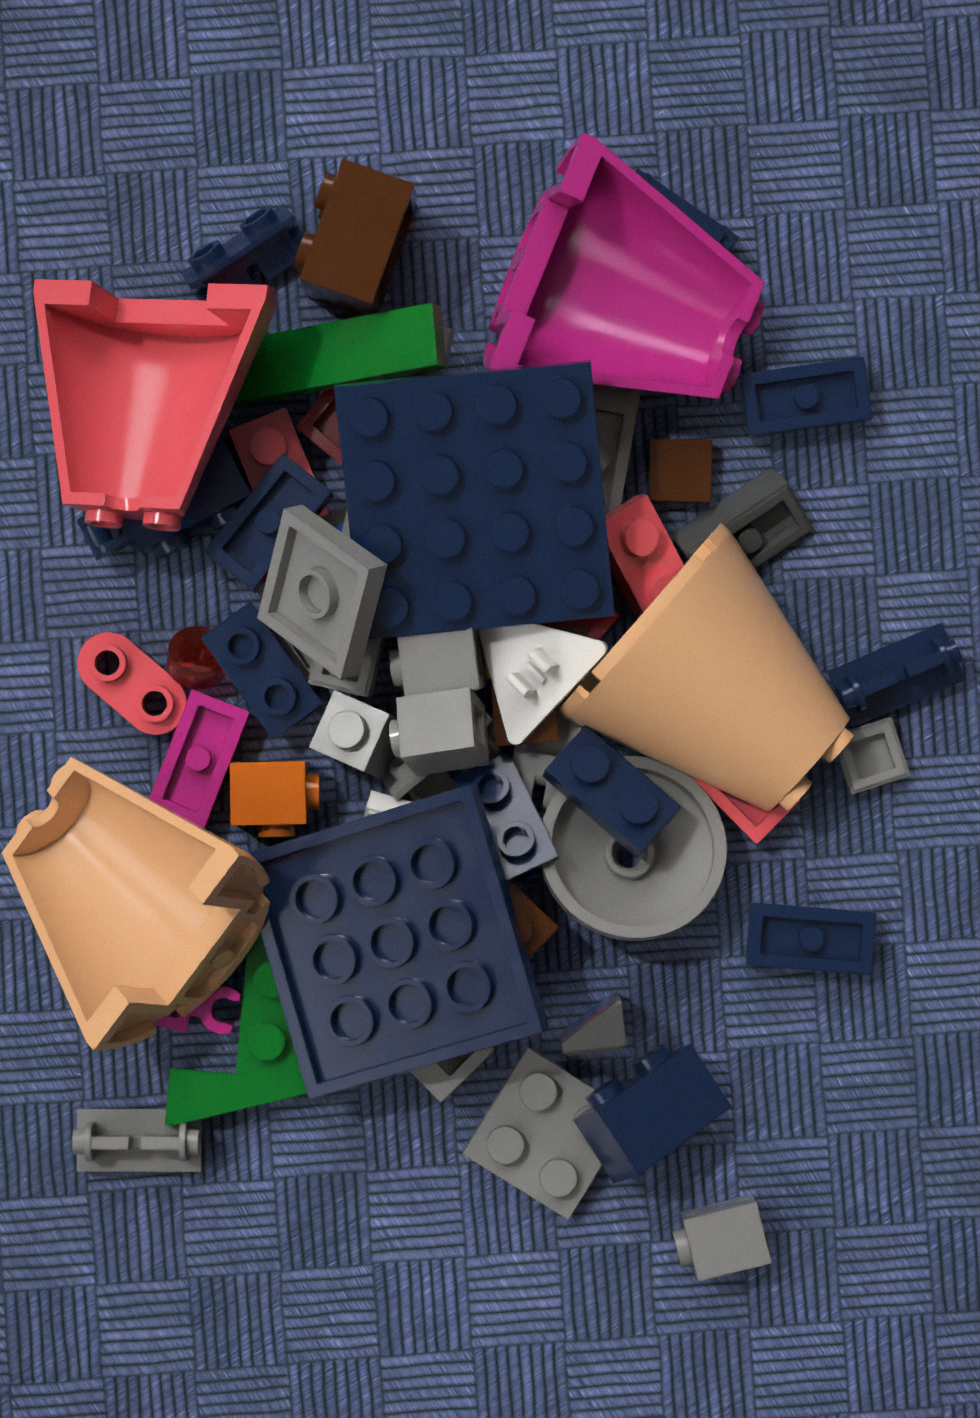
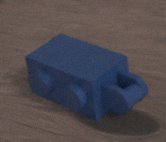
(214, 502)

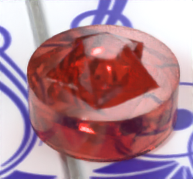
(191, 661)

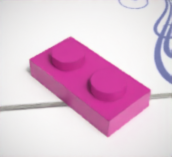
(199, 757)

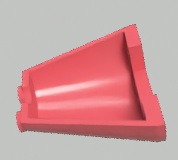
(142, 392)

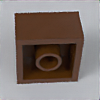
(357, 238)

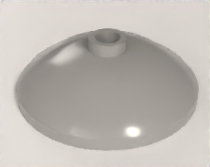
(672, 875)

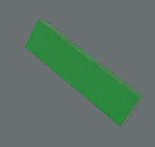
(346, 352)

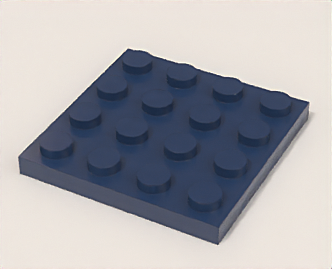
(478, 497)
(396, 942)

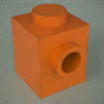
(273, 796)

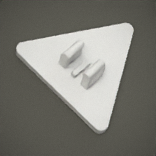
(535, 671)

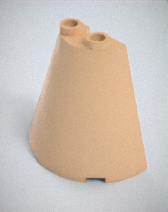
(717, 684)
(132, 903)

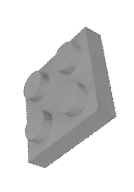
(321, 591)
(532, 1134)

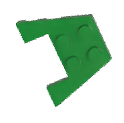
(265, 1056)

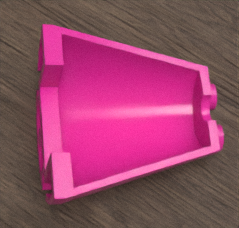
(623, 283)

